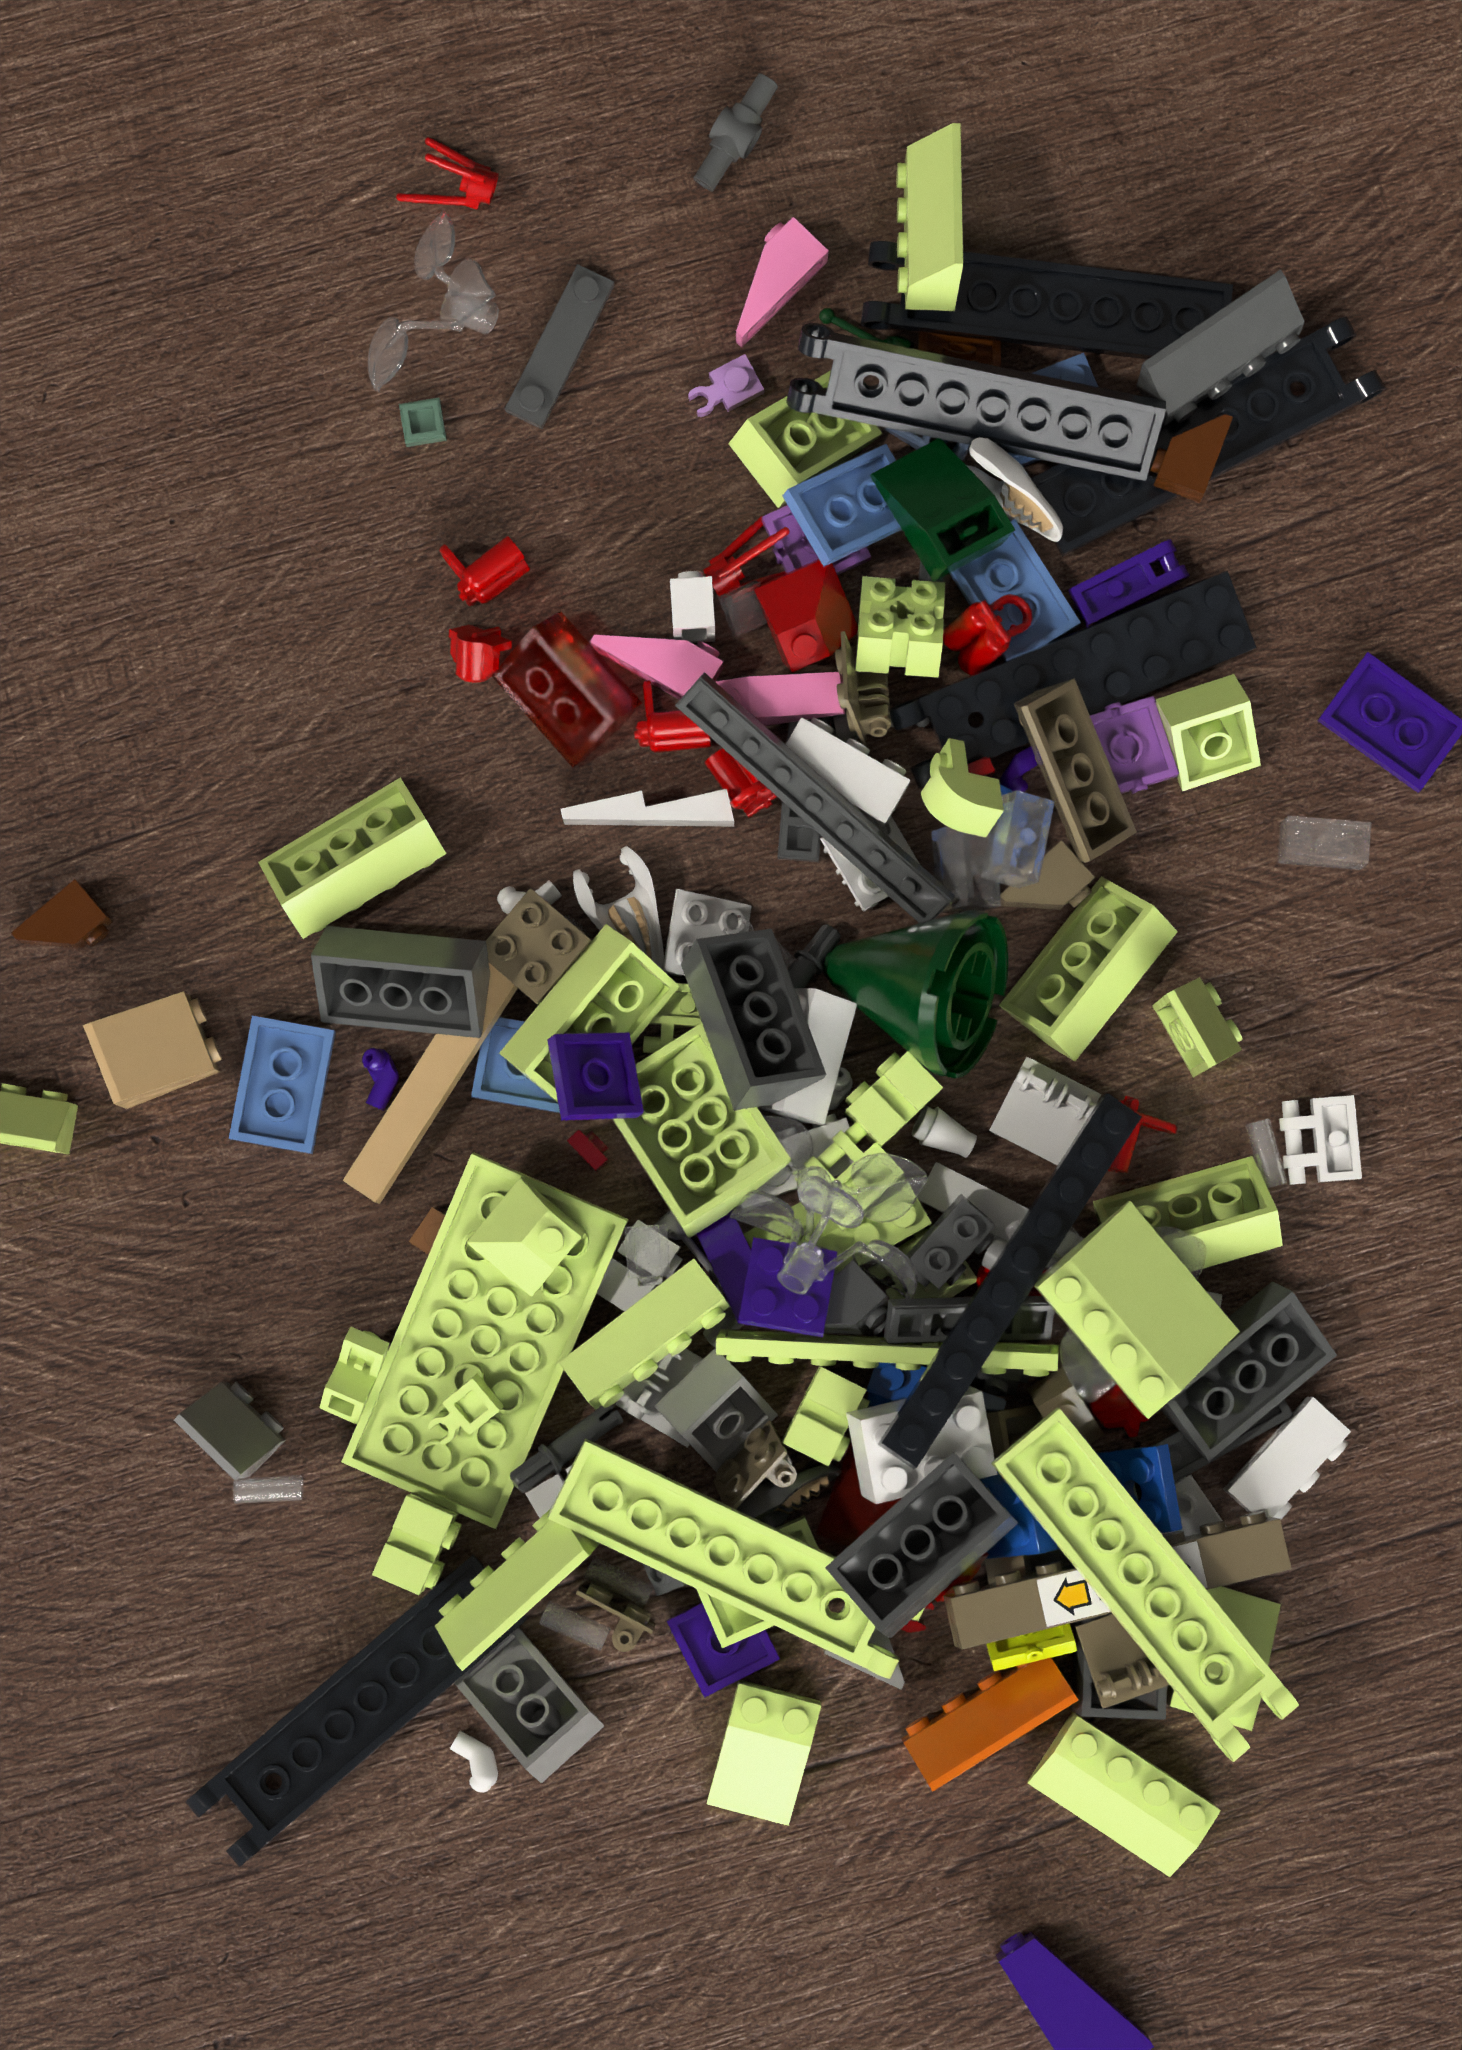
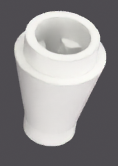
(942, 1132)

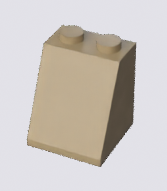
(153, 1049)

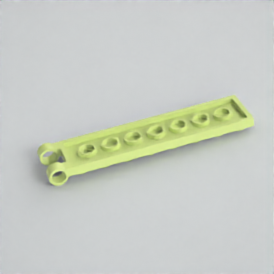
(715, 1551)
(1140, 1577)

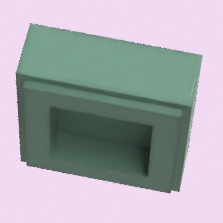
(422, 422)

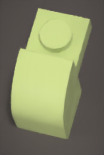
(961, 798)
(354, 1374)

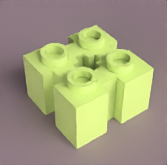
(900, 626)
(893, 1098)
(822, 1417)
(416, 1543)

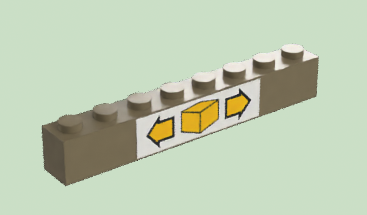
(1063, 1596)

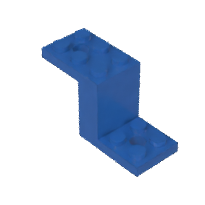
(1144, 1465)

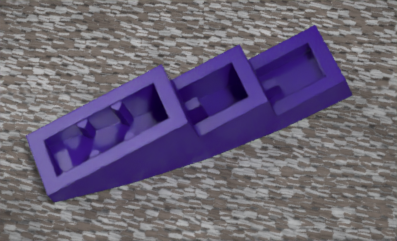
(729, 1258)

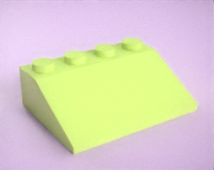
(692, 1138)
(1137, 1309)

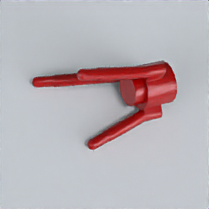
(477, 179)
(727, 572)

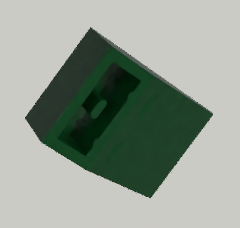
(942, 508)

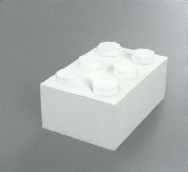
(888, 1478)

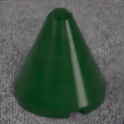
(929, 986)

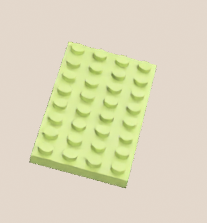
(472, 1322)

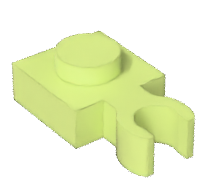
(468, 1407)

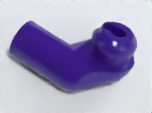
(1018, 766)
(383, 1074)

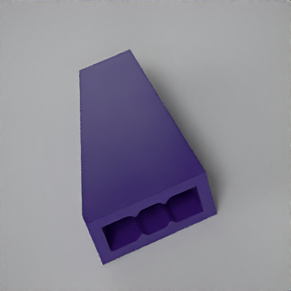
(1065, 2003)

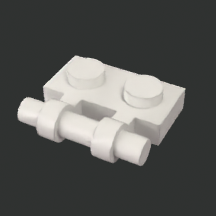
(1334, 1139)

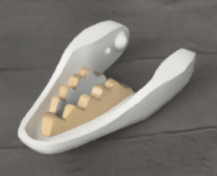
(1017, 491)
(631, 915)

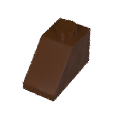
(1191, 459)
(66, 920)

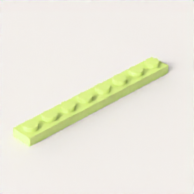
(870, 1350)

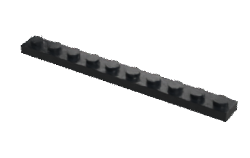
(1009, 1281)

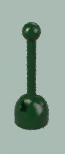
(828, 316)

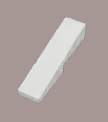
(630, 809)

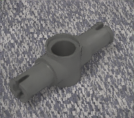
(735, 132)

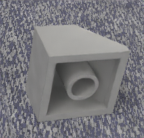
(715, 1409)

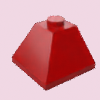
(806, 613)

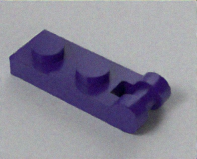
(1127, 583)

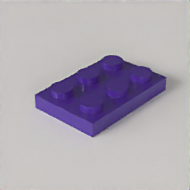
(1392, 722)

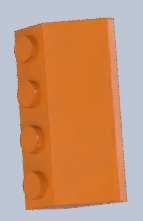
(986, 1720)

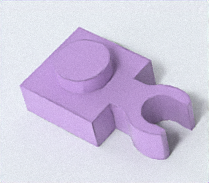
(732, 384)

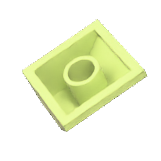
(526, 1236)

